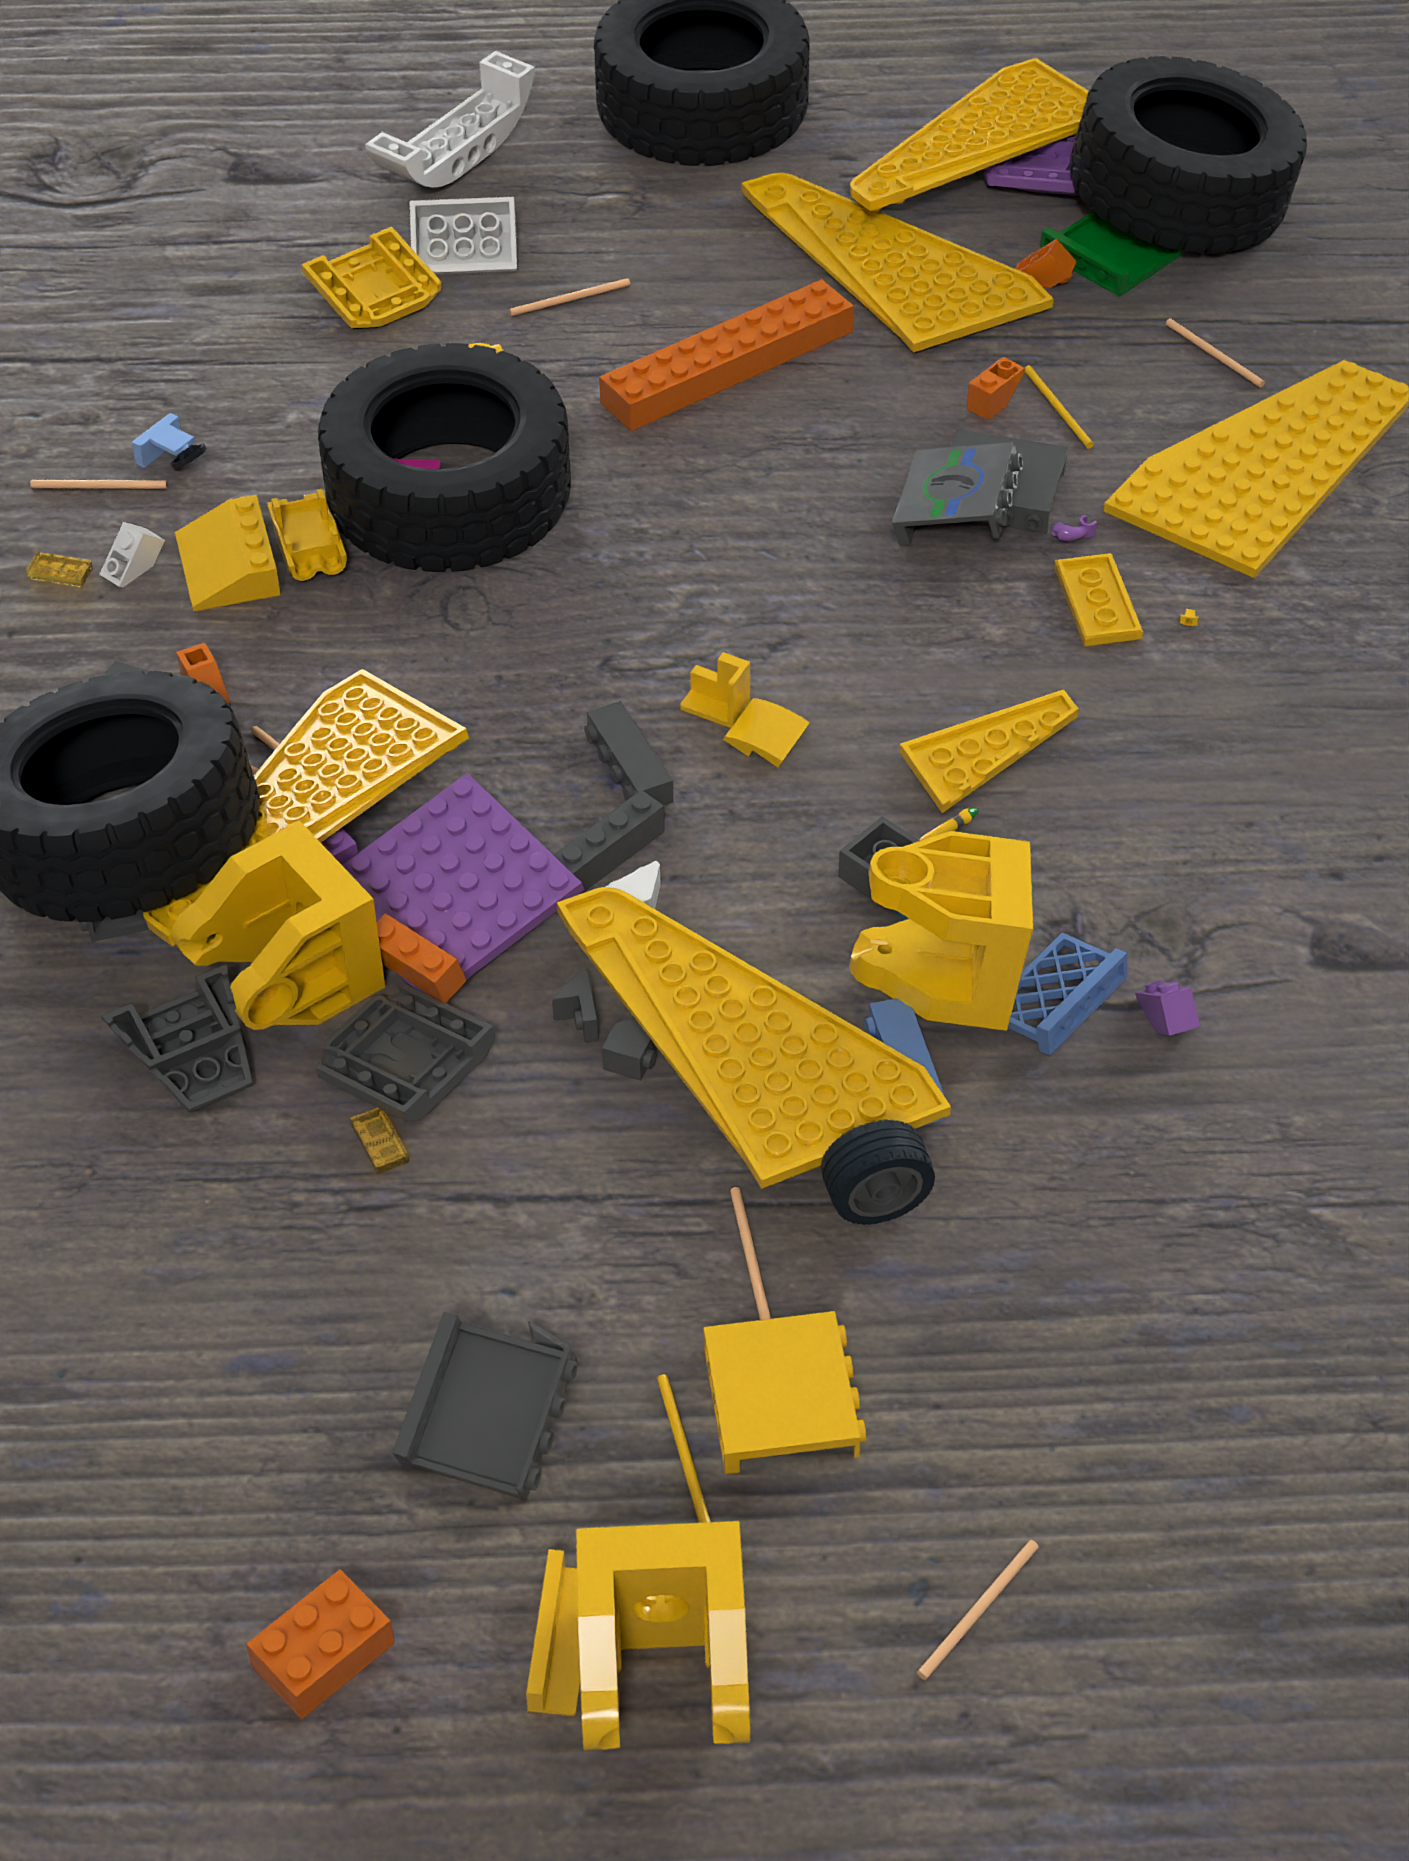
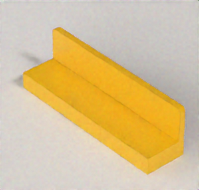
(555, 1656)

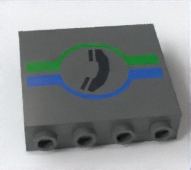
(958, 487)

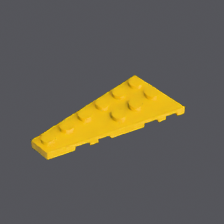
(973, 752)

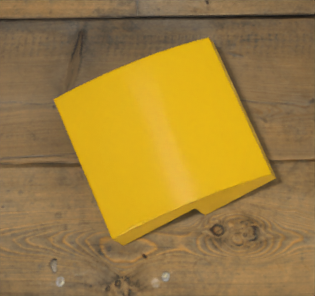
(766, 730)

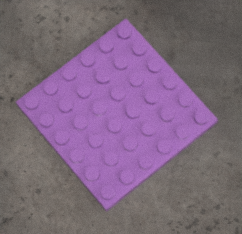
(463, 875)

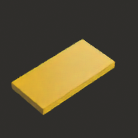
(1098, 599)

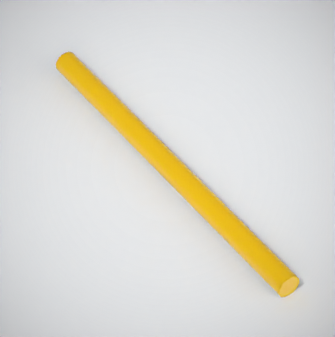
(1059, 407)
(683, 1449)

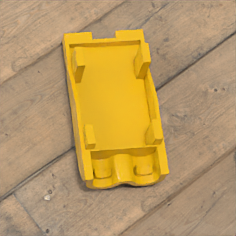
(307, 536)

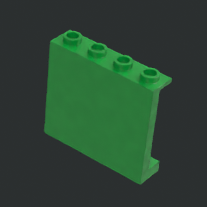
(1110, 255)

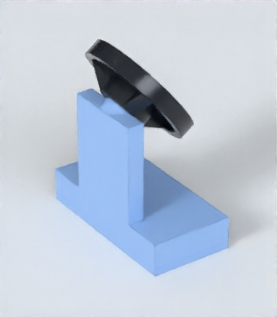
(166, 437)

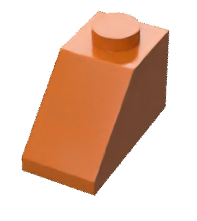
(1049, 265)

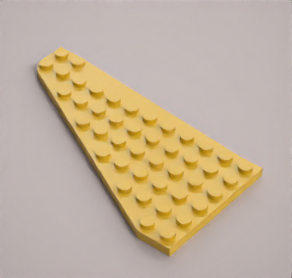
(994, 122)
(901, 273)
(337, 764)
(752, 1052)

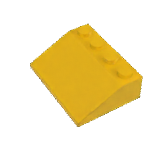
(228, 556)

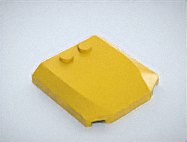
(374, 281)

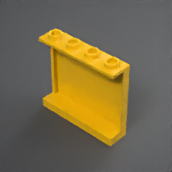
(782, 1387)

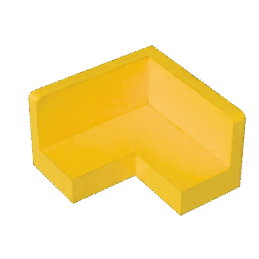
(719, 694)

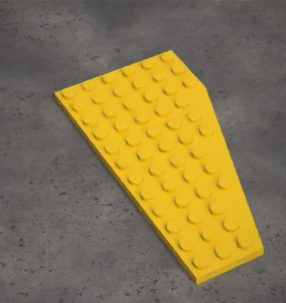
(1264, 471)

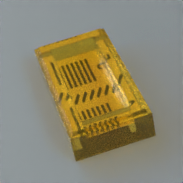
(59, 569)
(379, 1140)

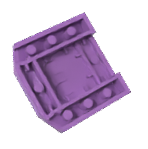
(1037, 170)

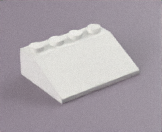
(465, 234)

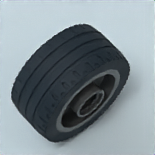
(877, 1172)

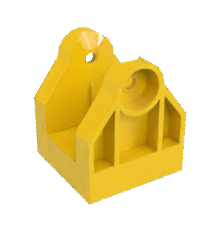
(298, 923)
(964, 929)
(659, 1592)

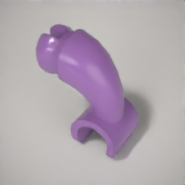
(1070, 533)

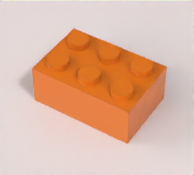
(320, 1643)

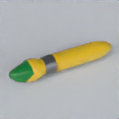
(964, 817)

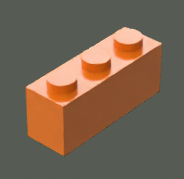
(418, 960)

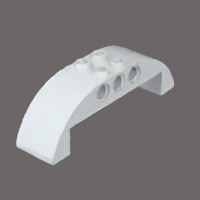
(466, 132)

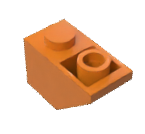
(994, 388)
(200, 664)

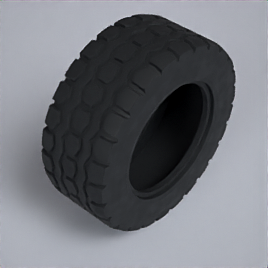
(709, 115)
(1187, 154)
(452, 513)
(132, 848)

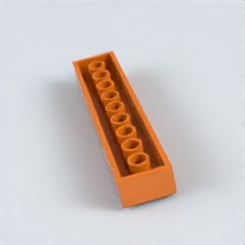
(725, 354)

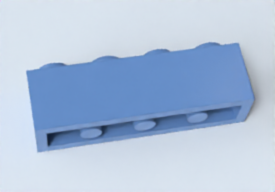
(898, 1027)

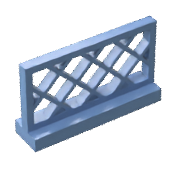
(1077, 1001)

